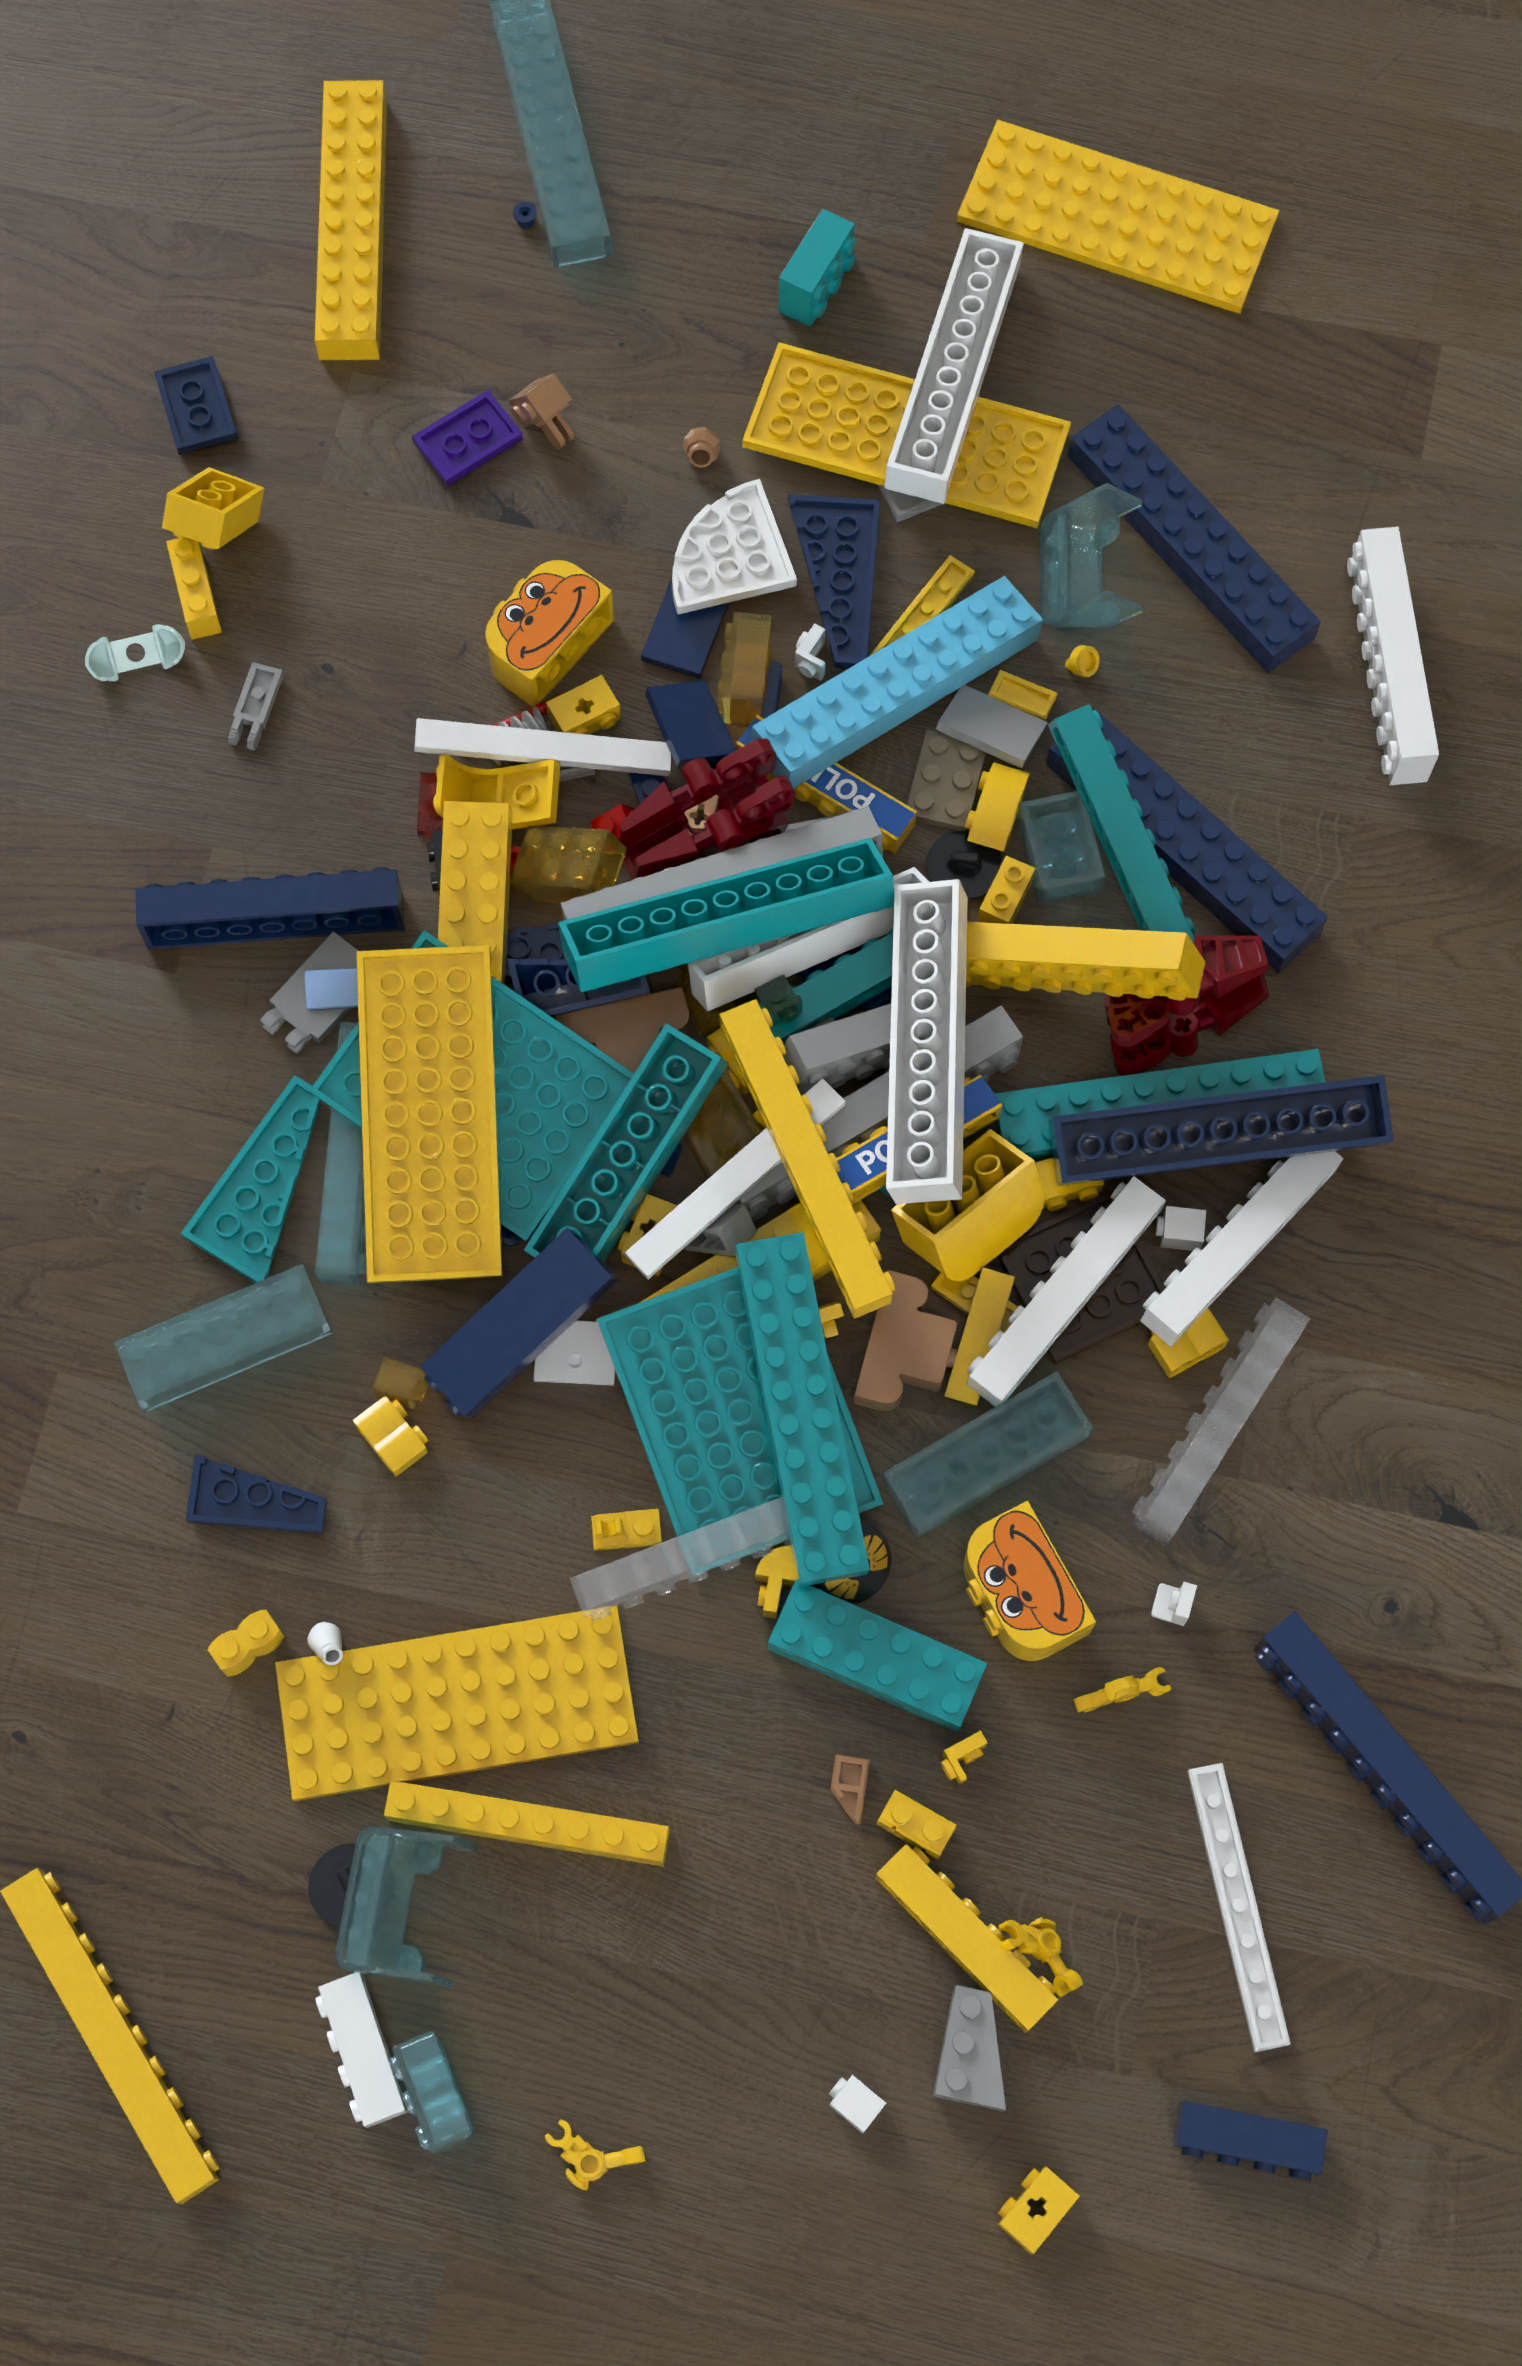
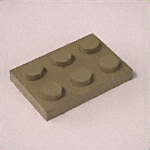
(945, 781)

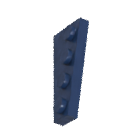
(239, 1499)

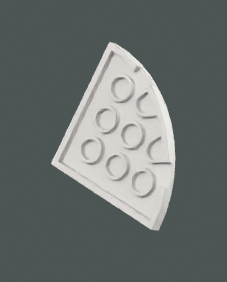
(731, 552)

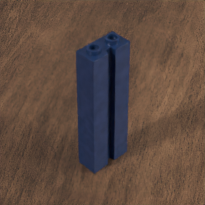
(518, 1324)

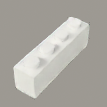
(362, 2050)

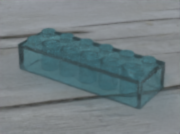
(222, 1338)
(986, 1455)

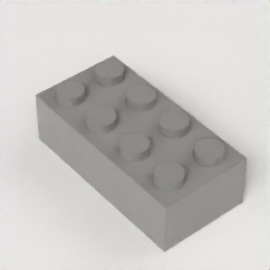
(841, 1049)

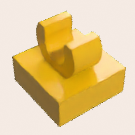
(827, 1315)

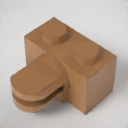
(541, 405)

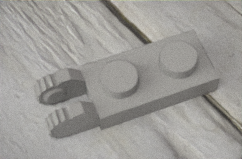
(255, 703)

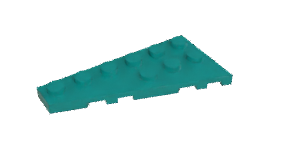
(251, 1200)

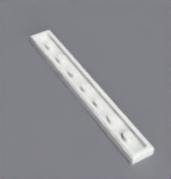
(542, 745)
(721, 1191)
(1238, 1908)

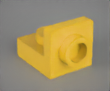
(965, 1750)

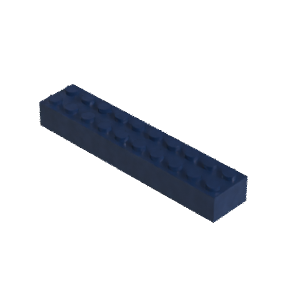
(1195, 540)
(1211, 858)
(1220, 1130)
(1389, 1769)

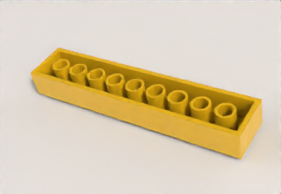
(351, 220)

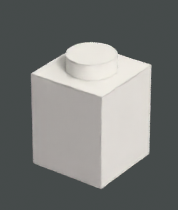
(1181, 1228)
(855, 2102)

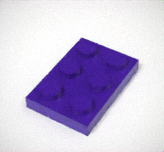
(467, 437)

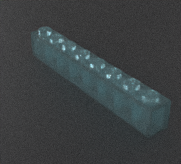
(343, 1201)

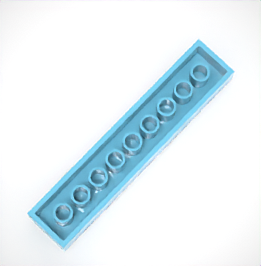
(899, 681)

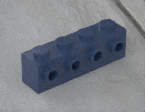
(1250, 2138)

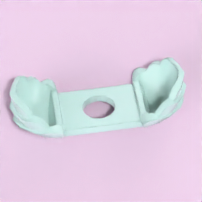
(108, 658)

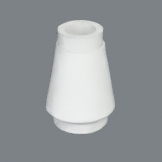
(326, 1642)

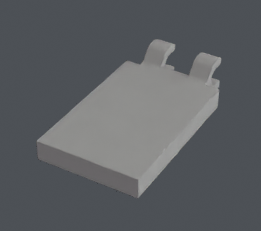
(290, 999)

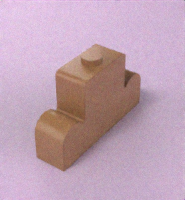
(631, 1025)
(905, 1347)

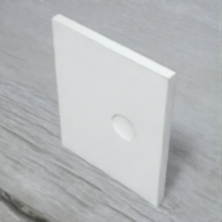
(576, 1357)

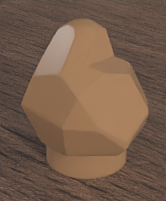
(701, 446)

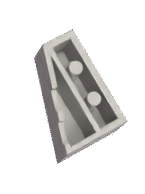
(970, 2054)

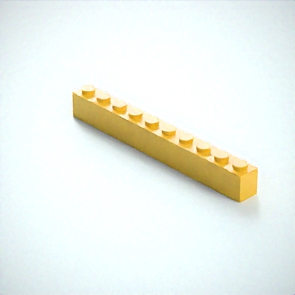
(806, 1159)
(110, 2036)

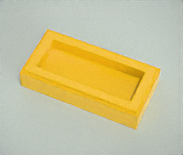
(1023, 695)

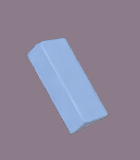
(331, 989)

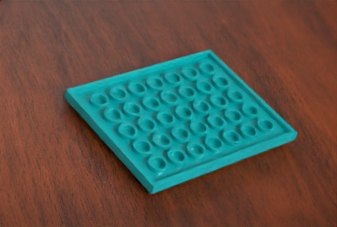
(548, 1100)
(701, 1404)

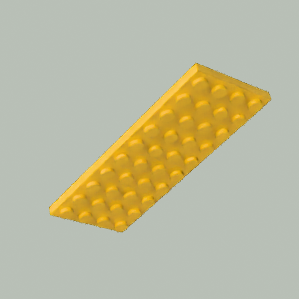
(1118, 216)
(849, 417)
(429, 1114)
(455, 1703)

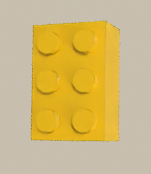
(212, 508)

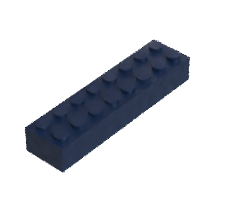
(270, 908)

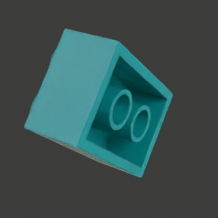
(817, 268)

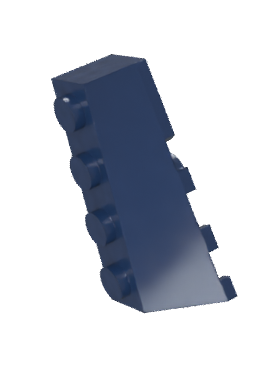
(554, 989)

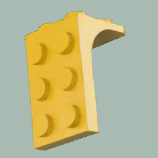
(527, 788)

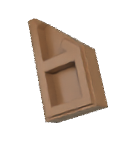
(849, 1784)

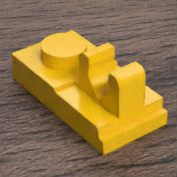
(626, 1529)

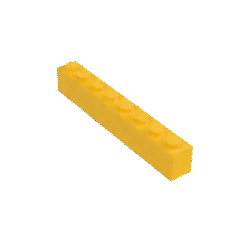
(527, 1823)

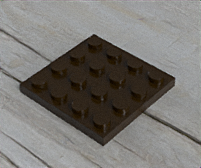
(1113, 1306)

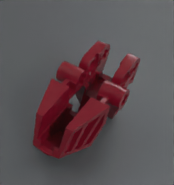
(746, 810)
(1228, 991)

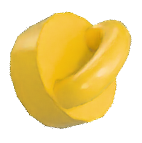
(1083, 661)

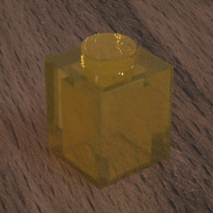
(400, 1382)

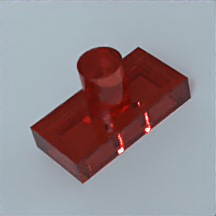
(428, 819)

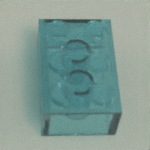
(1060, 847)
(432, 2093)

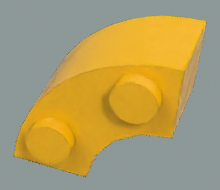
(997, 806)

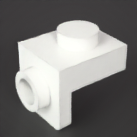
(807, 649)

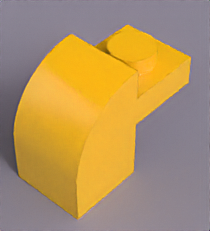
(776, 1570)

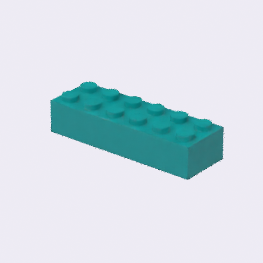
(876, 1656)

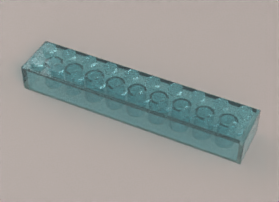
(551, 131)

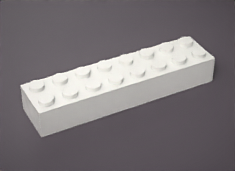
(1393, 656)

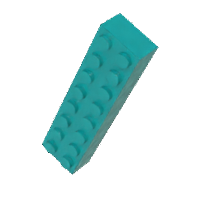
(632, 1144)

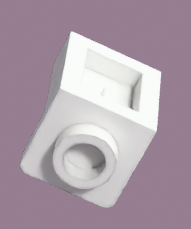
(1174, 1603)

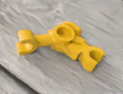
(1122, 1690)
(1045, 1945)
(589, 2162)

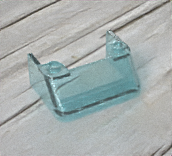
(1073, 561)
(380, 1902)

